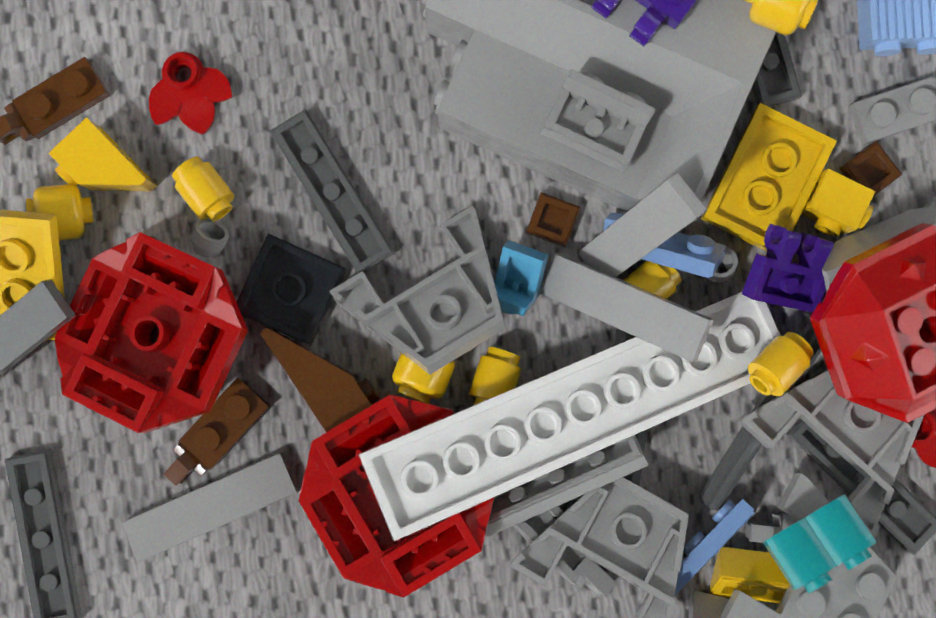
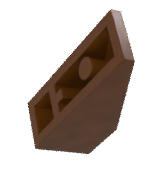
(325, 386)

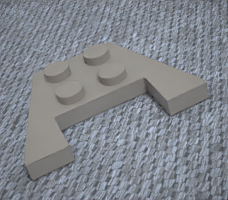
(441, 313)
(863, 437)
(623, 532)
(851, 592)

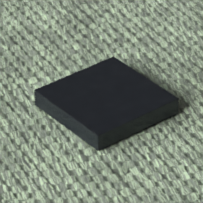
(289, 289)

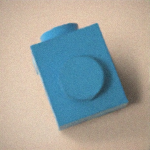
(519, 277)

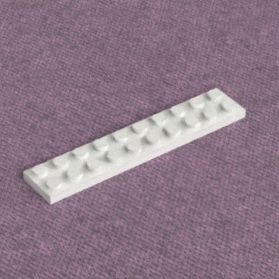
(560, 419)

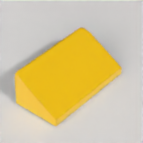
(748, 572)

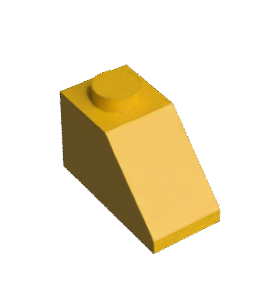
(97, 161)

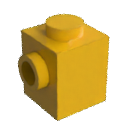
(838, 204)

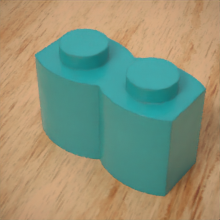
(820, 544)

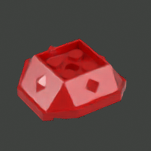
(882, 326)
(108, 346)
(349, 518)

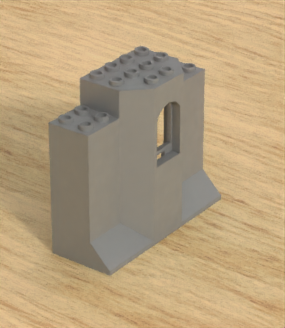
(520, 52)

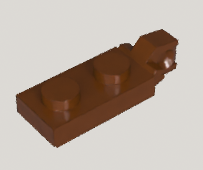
(53, 102)
(217, 431)

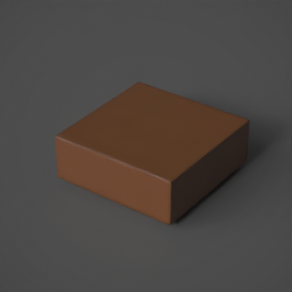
(871, 168)
(552, 219)

